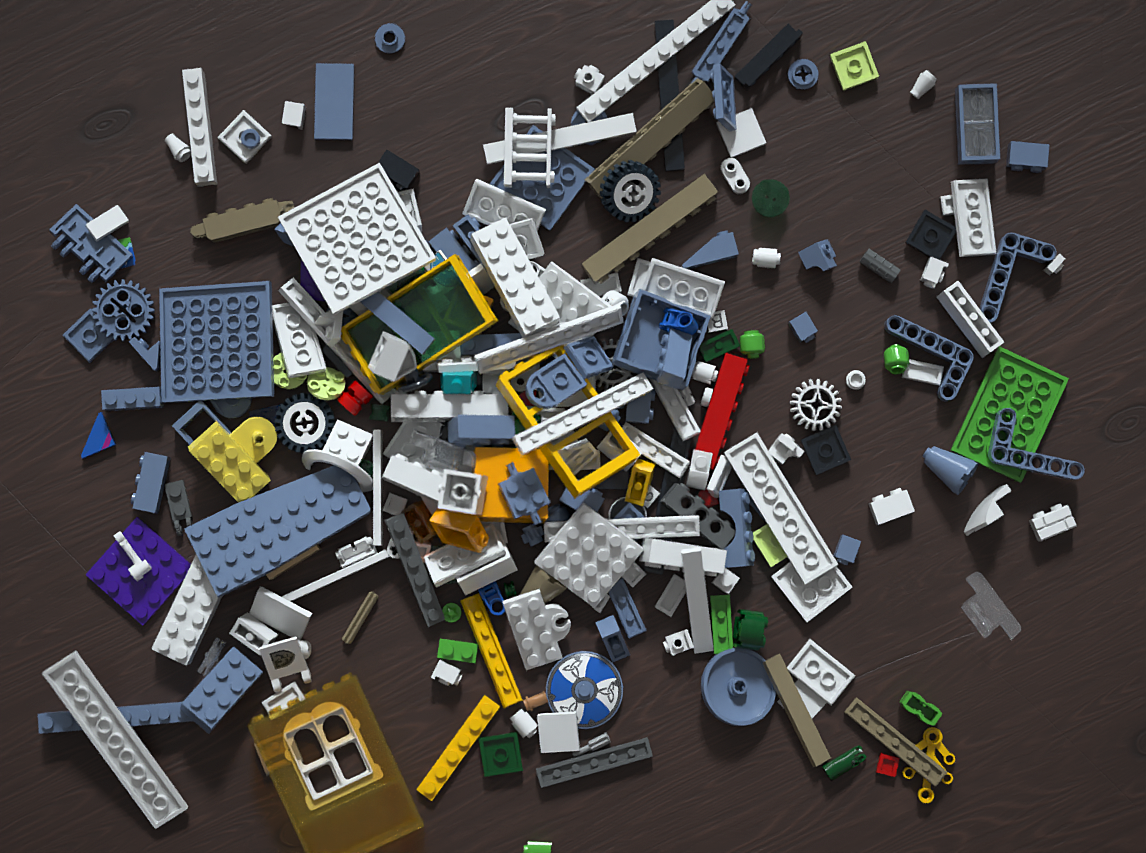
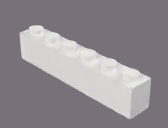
(199, 127)

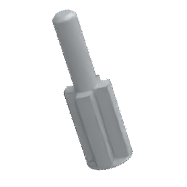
(593, 744)

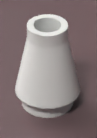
(923, 84)
(178, 148)

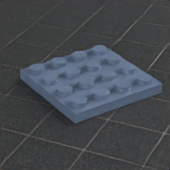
(568, 181)

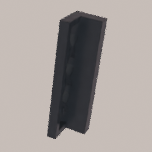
(768, 56)

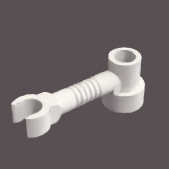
(139, 567)

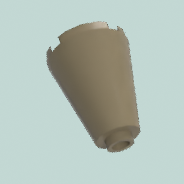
(545, 582)

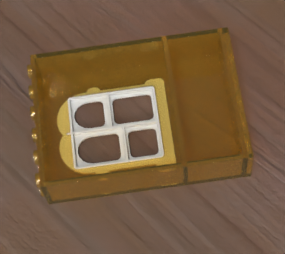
(357, 811)

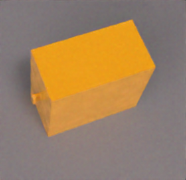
(493, 463)

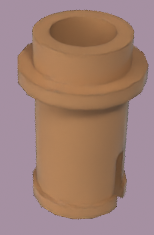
(535, 701)

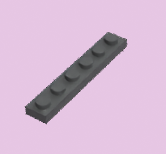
(415, 569)
(594, 762)

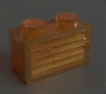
(419, 521)

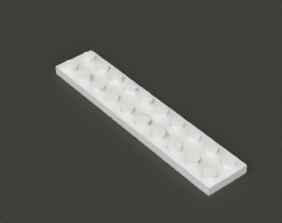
(115, 739)

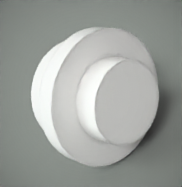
(855, 379)

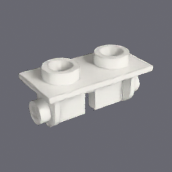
(349, 555)

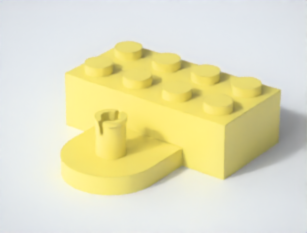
(235, 455)

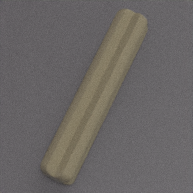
(360, 617)

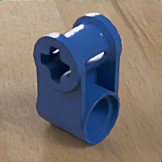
(677, 319)
(492, 596)

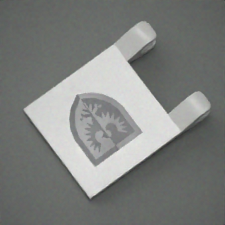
(283, 660)

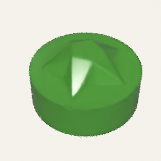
(451, 612)

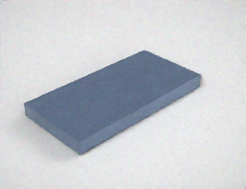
(334, 101)

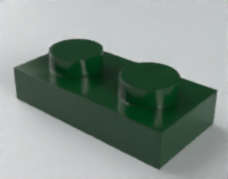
(719, 345)

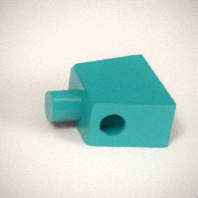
(458, 382)

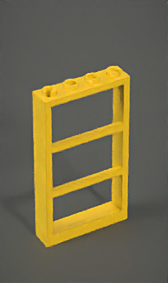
(525, 416)

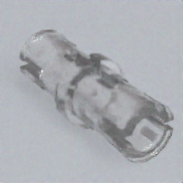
(211, 656)

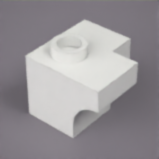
(784, 448)

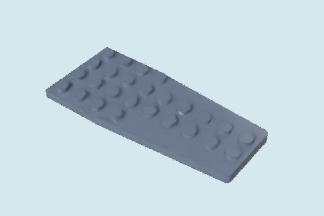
(275, 527)

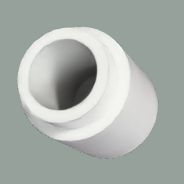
(766, 257)
(704, 372)
(524, 724)

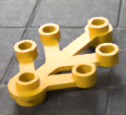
(931, 744)

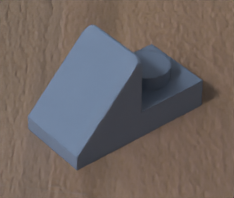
(151, 356)

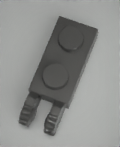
(179, 504)

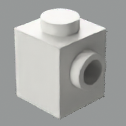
(589, 79)

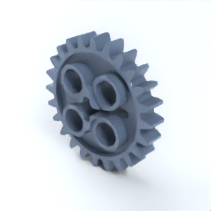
(135, 298)

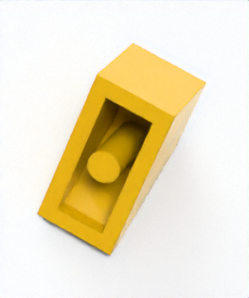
(637, 490)

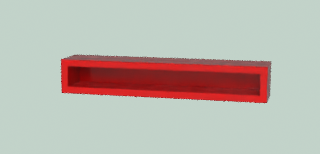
(721, 405)

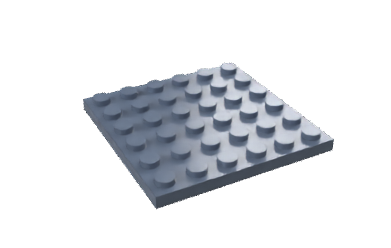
(216, 342)

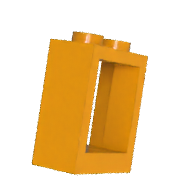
(459, 529)

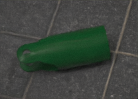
(844, 763)

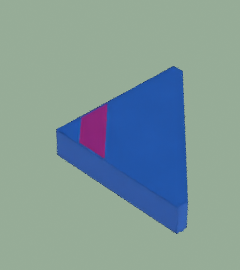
(99, 438)

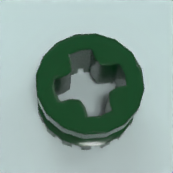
(510, 589)

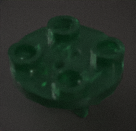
(772, 189)

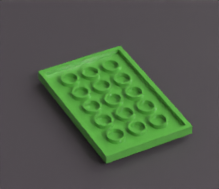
(1017, 385)

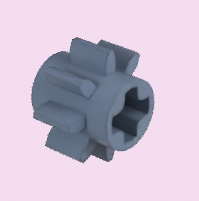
(532, 535)

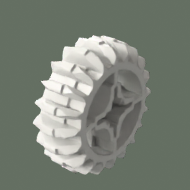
(806, 404)

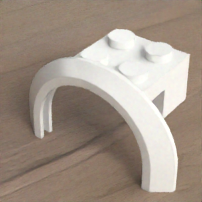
(345, 450)

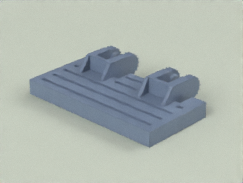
(105, 253)

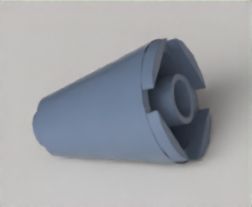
(950, 468)

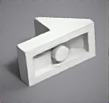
(333, 325)

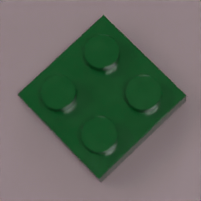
(500, 754)

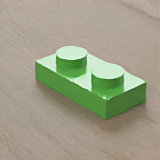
(457, 650)

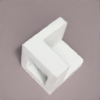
(294, 114)

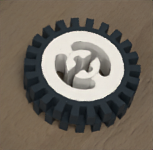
(642, 195)
(302, 404)

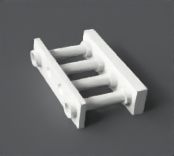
(512, 138)

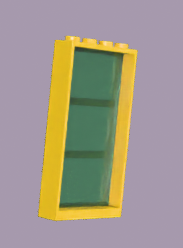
(440, 302)

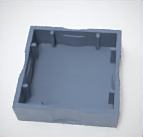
(642, 337)

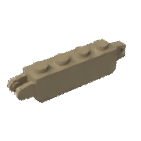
(242, 221)

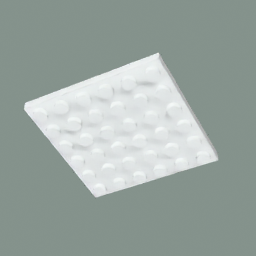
(356, 238)

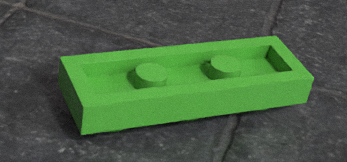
(721, 623)

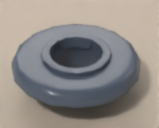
(396, 44)

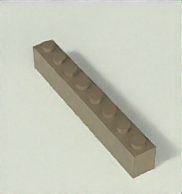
(657, 132)
(649, 229)

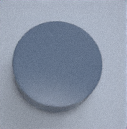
(250, 138)

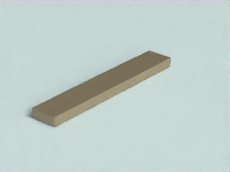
(796, 710)
(895, 742)

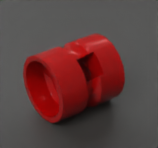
(355, 398)

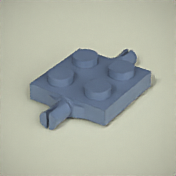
(524, 493)

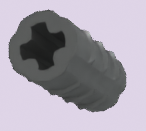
(879, 265)

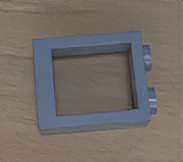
(191, 415)

